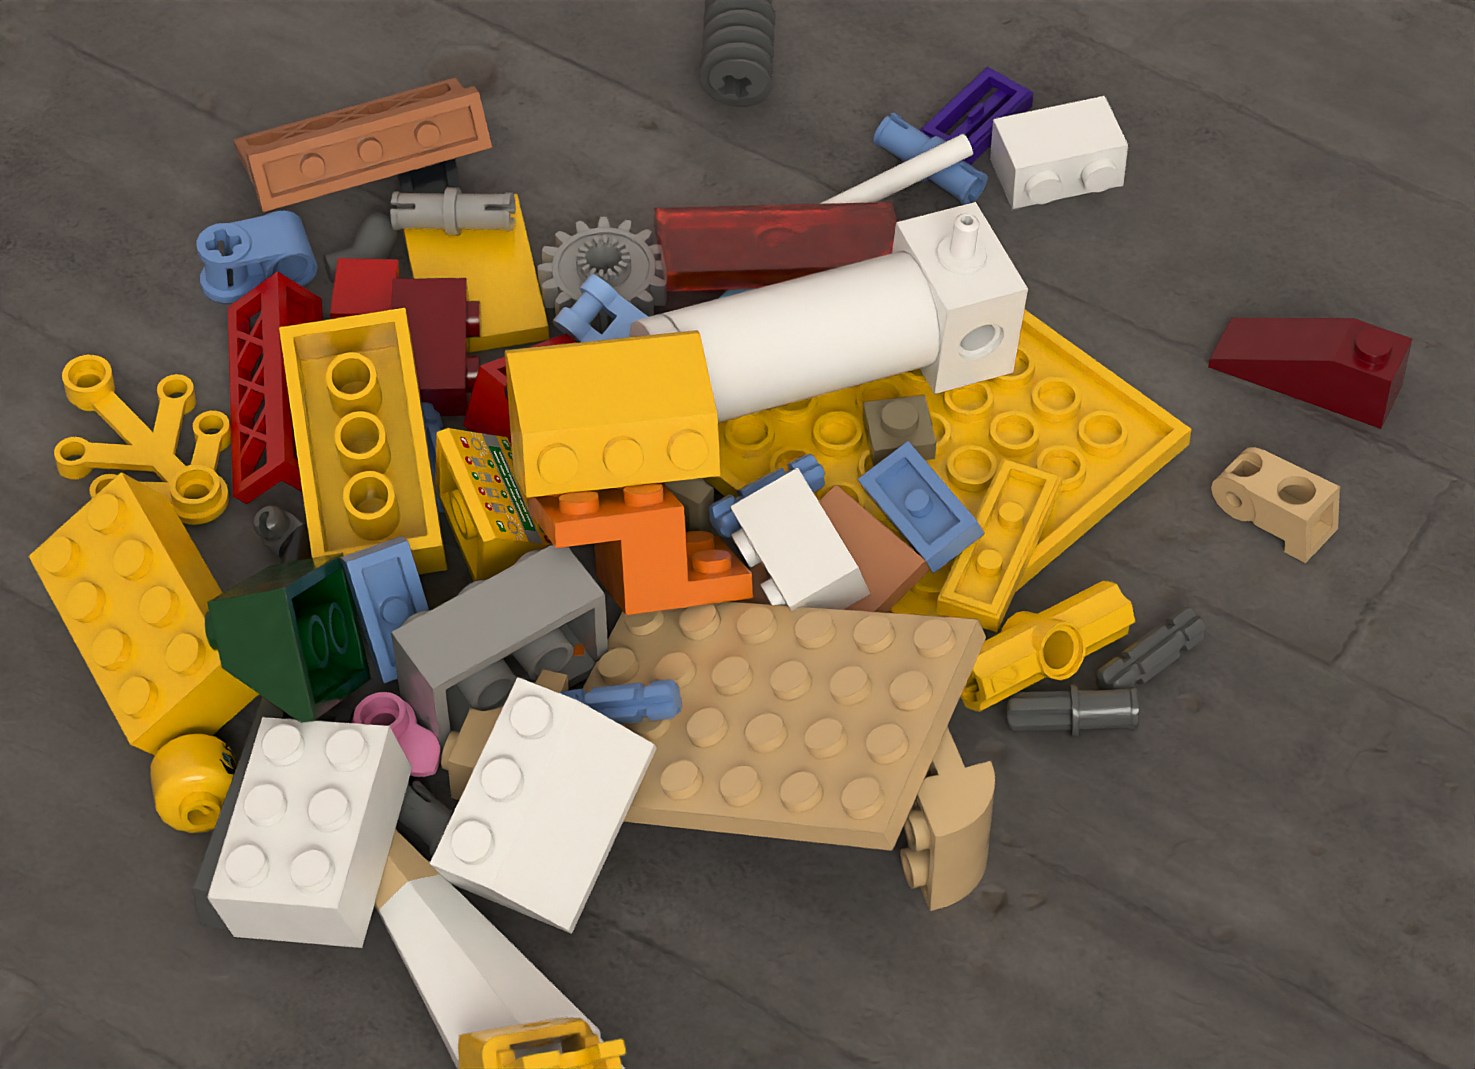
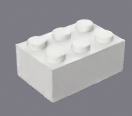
(311, 832)

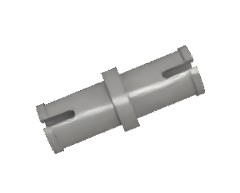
(452, 211)

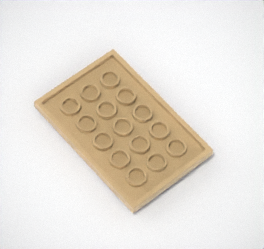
(791, 716)

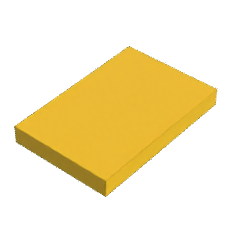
(497, 275)

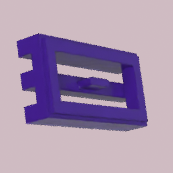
(1006, 101)

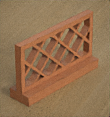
(364, 143)

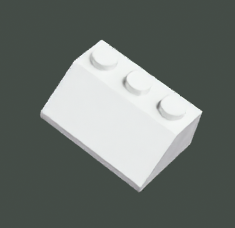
(543, 805)

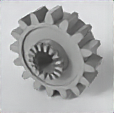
(615, 255)

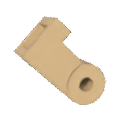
(1280, 500)

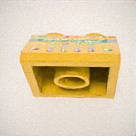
(484, 501)

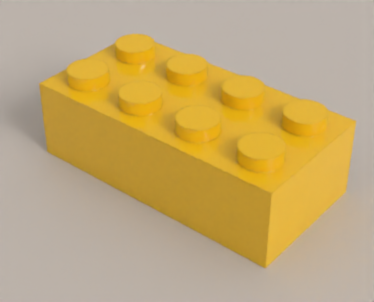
(362, 436)
(137, 613)

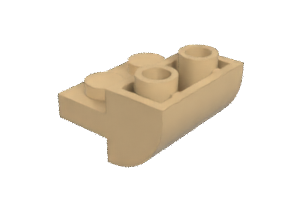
(949, 827)

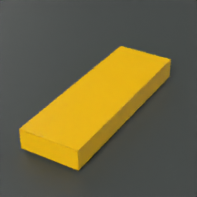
(993, 566)

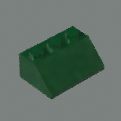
(292, 635)

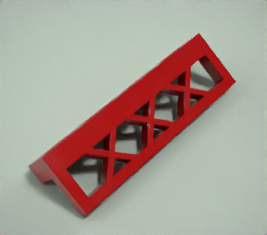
(282, 305)

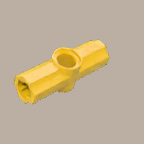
(1047, 644)

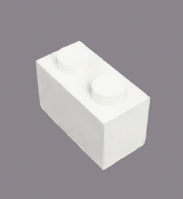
(1058, 152)
(797, 547)

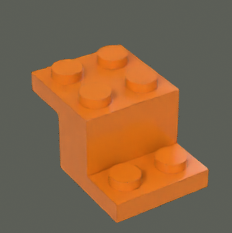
(644, 547)

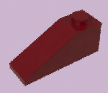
(1320, 361)

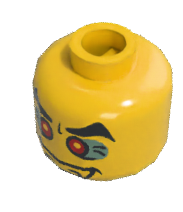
(192, 780)

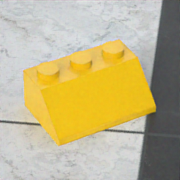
(611, 414)

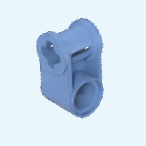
(253, 253)

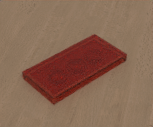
(767, 242)

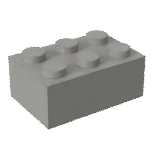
(463, 648)

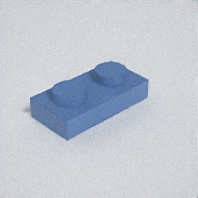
(921, 506)
(385, 595)

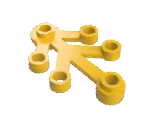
(91, 388)

